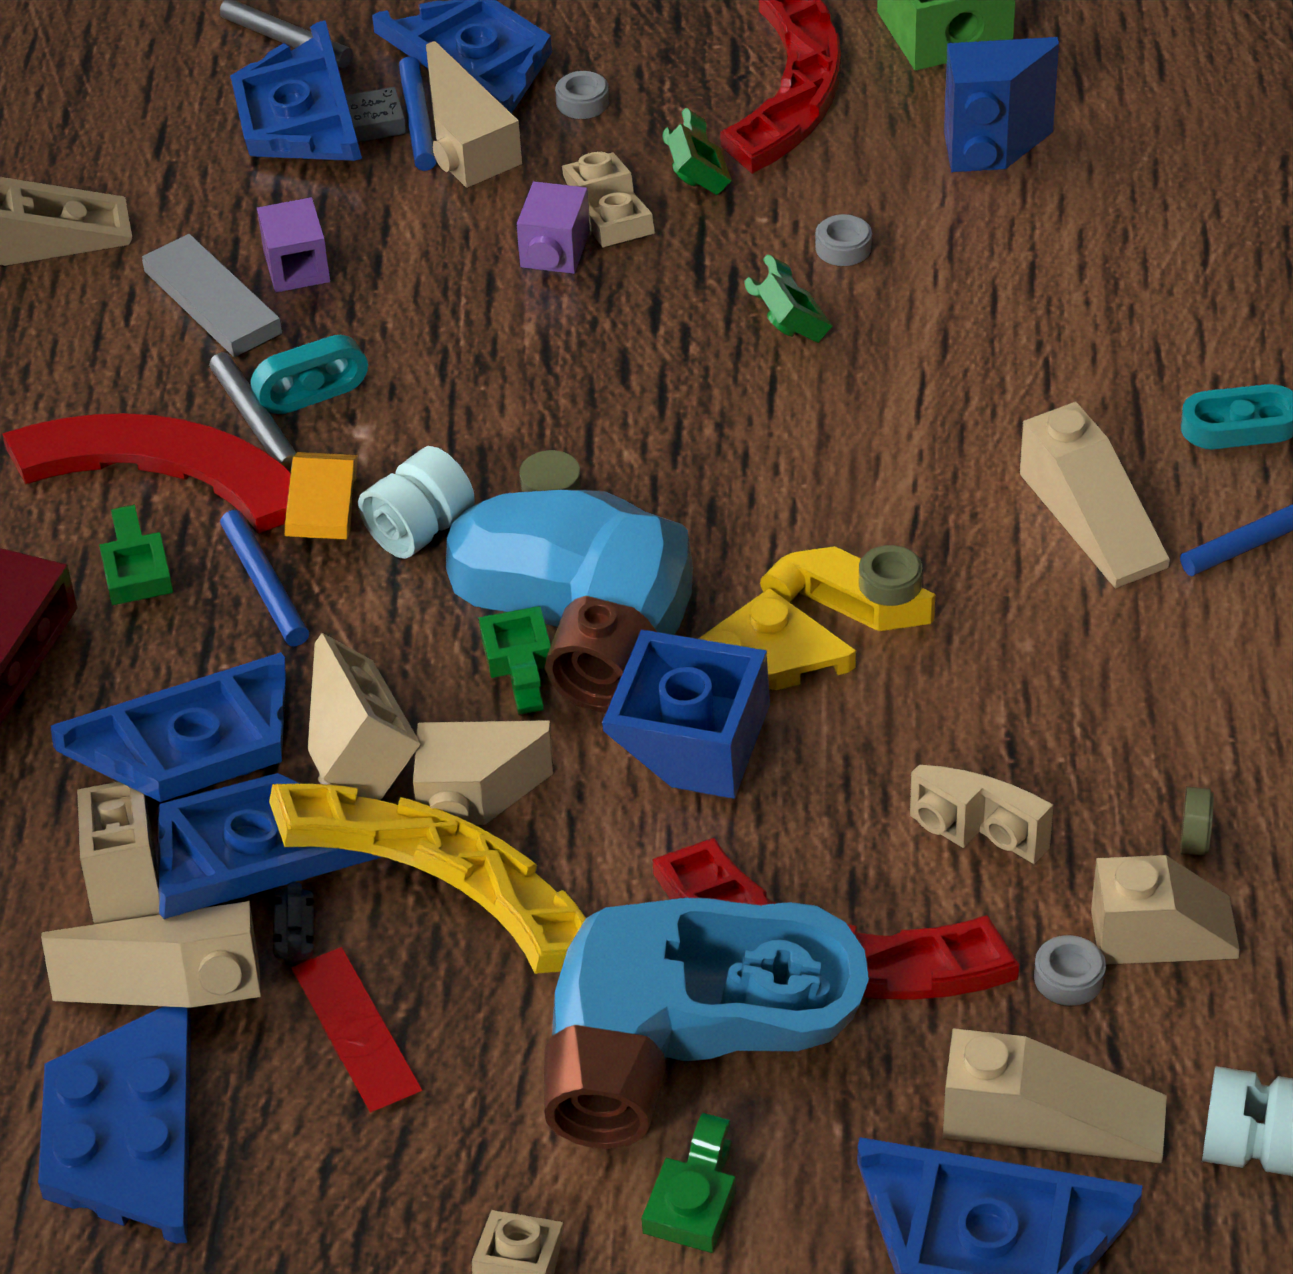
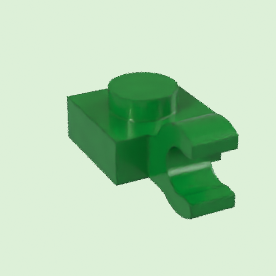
(695, 156)
(789, 305)
(134, 563)
(517, 646)
(694, 1196)

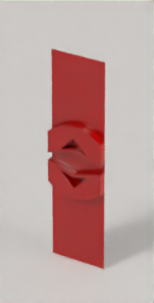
(356, 1029)

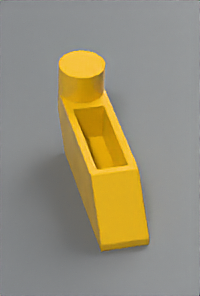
(833, 580)

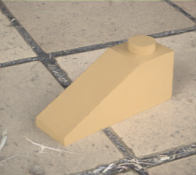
(471, 126)
(58, 221)
(1090, 494)
(355, 722)
(117, 853)
(157, 961)
(1044, 1099)

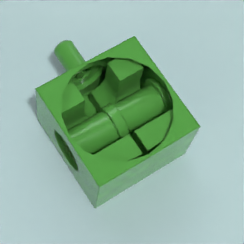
(927, 26)

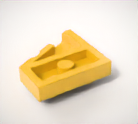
(790, 637)

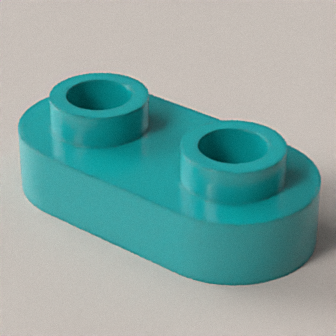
(309, 374)
(1238, 416)

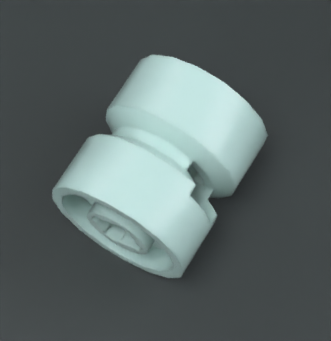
(416, 501)
(1231, 1127)

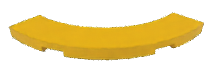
(442, 846)

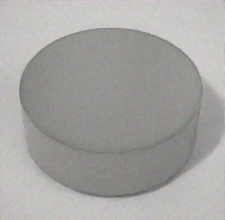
(582, 94)
(843, 240)
(1069, 970)

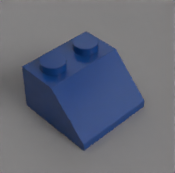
(998, 100)
(691, 710)

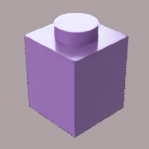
(553, 227)
(293, 244)

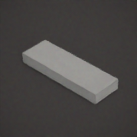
(212, 295)

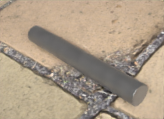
(277, 28)
(251, 409)

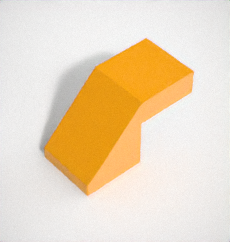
(320, 495)

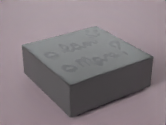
(376, 114)

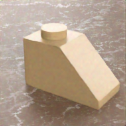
(480, 766)
(1159, 913)

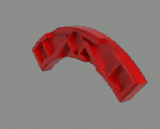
(805, 88)
(161, 445)
(899, 966)

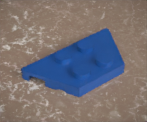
(481, 35)
(296, 103)
(185, 733)
(230, 847)
(122, 1124)
(989, 1215)

